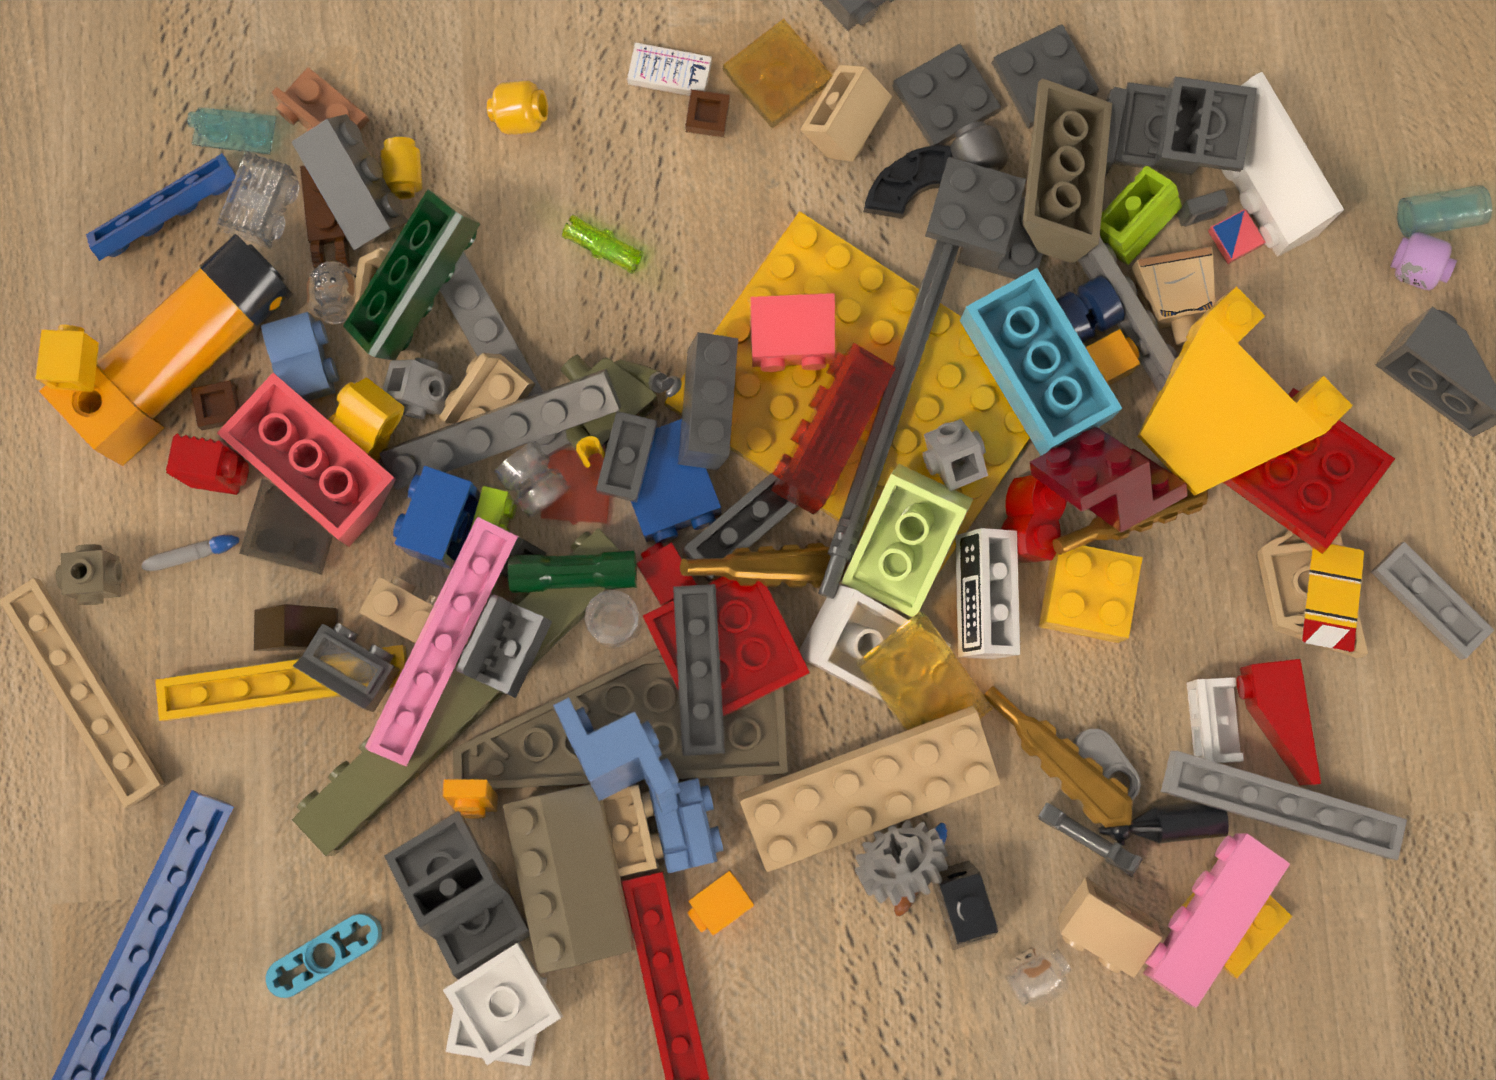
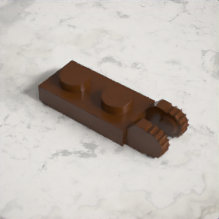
(321, 224)

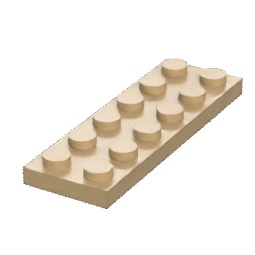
(869, 789)

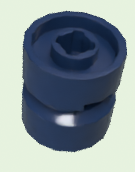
(1092, 308)

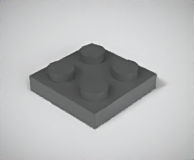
(1046, 57)
(946, 95)

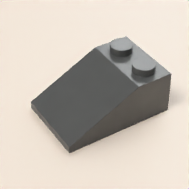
(1444, 370)

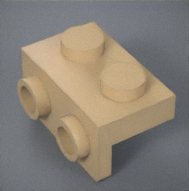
(630, 830)

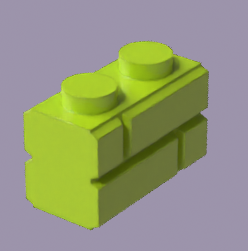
(1139, 213)

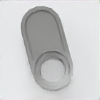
(1104, 750)

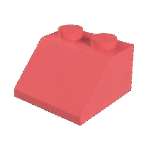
(792, 331)

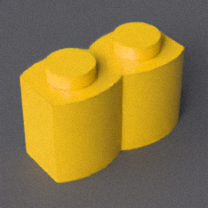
(367, 416)

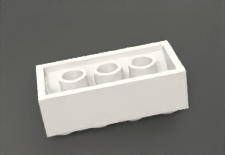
(1281, 178)

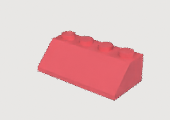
(309, 459)

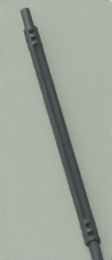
(888, 415)

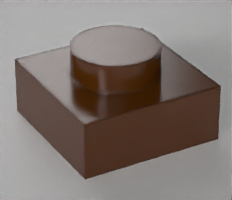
(707, 113)
(214, 404)

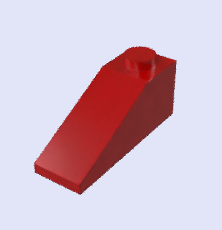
(1280, 707)

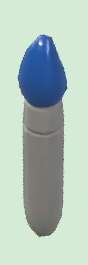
(216, 545)

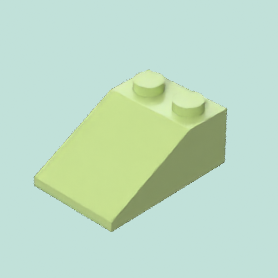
(906, 540)

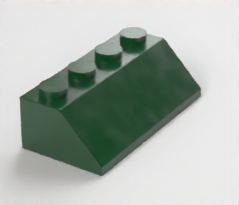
(411, 276)

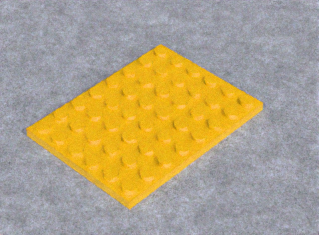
(872, 313)

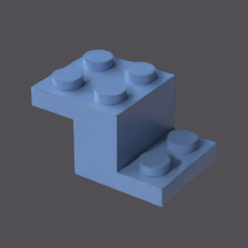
(619, 755)

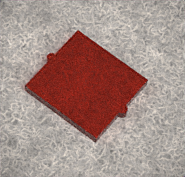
(581, 501)

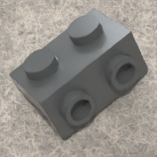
(503, 645)

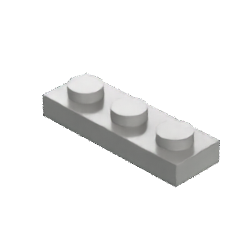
(1432, 601)

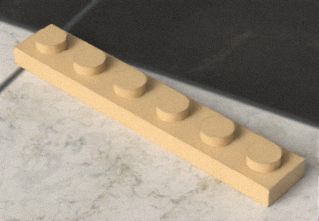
(82, 693)

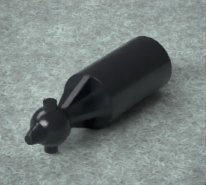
(1173, 824)

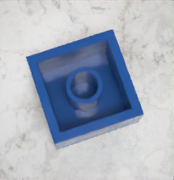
(437, 517)

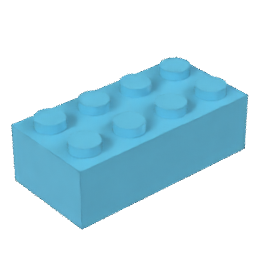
(1039, 362)

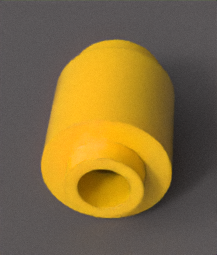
(401, 166)

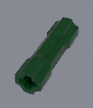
(601, 570)

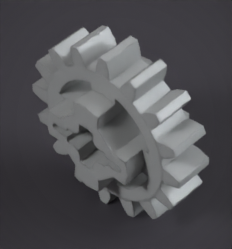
(901, 862)

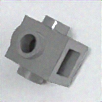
(418, 386)
(955, 454)

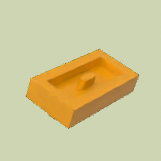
(470, 797)

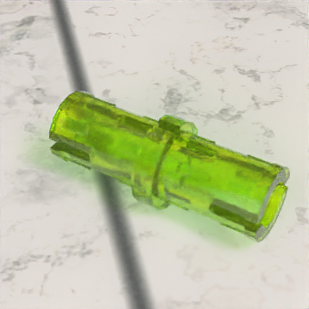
(602, 244)

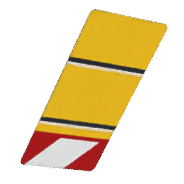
(1333, 598)

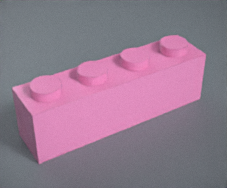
(1215, 918)

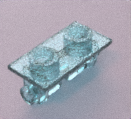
(232, 130)

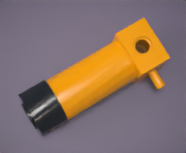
(172, 350)

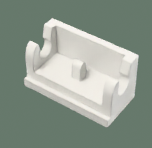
(1214, 720)

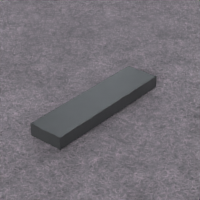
(699, 670)

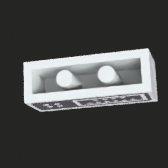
(987, 594)

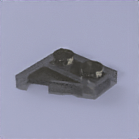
(284, 533)

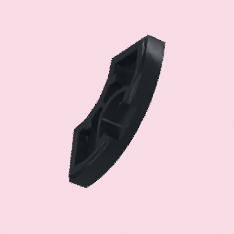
(906, 179)

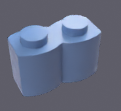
(299, 355)

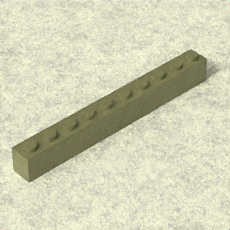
(372, 782)

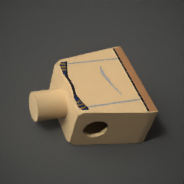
(1176, 288)

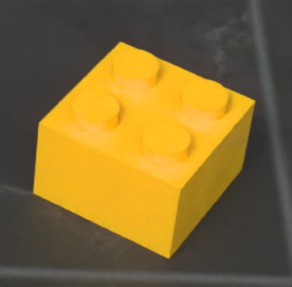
(1091, 593)

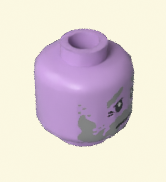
(1423, 261)

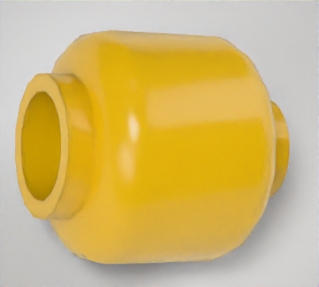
(518, 107)

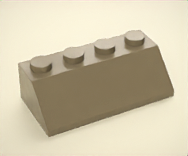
(1066, 171)
(568, 878)

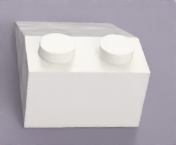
(846, 632)

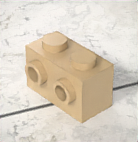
(846, 112)
(397, 608)
(1109, 928)

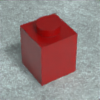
(662, 571)

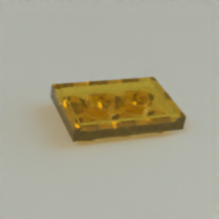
(920, 675)

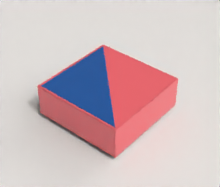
(1236, 236)

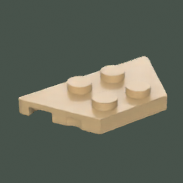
(1285, 578)

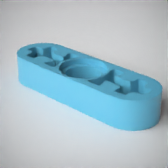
(292, 961)

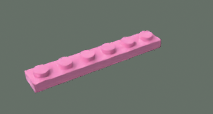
(441, 642)

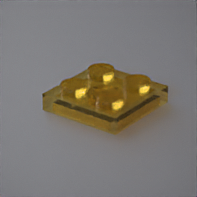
(777, 73)

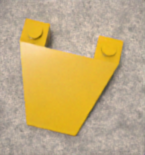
(1224, 409)

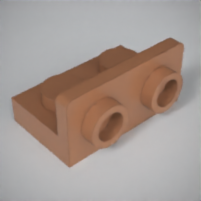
(313, 101)

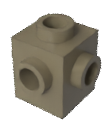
(90, 575)

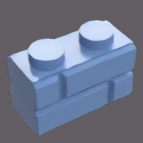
(686, 831)

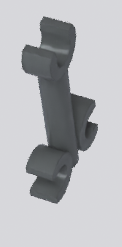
(1113, 853)

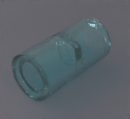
(1444, 210)

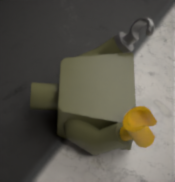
(634, 389)

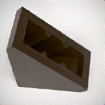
(290, 626)

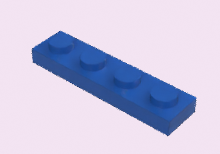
(151, 213)

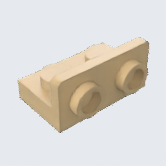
(487, 386)

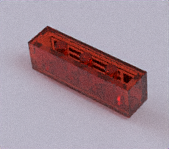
(832, 429)

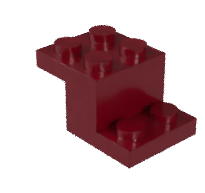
(1108, 479)

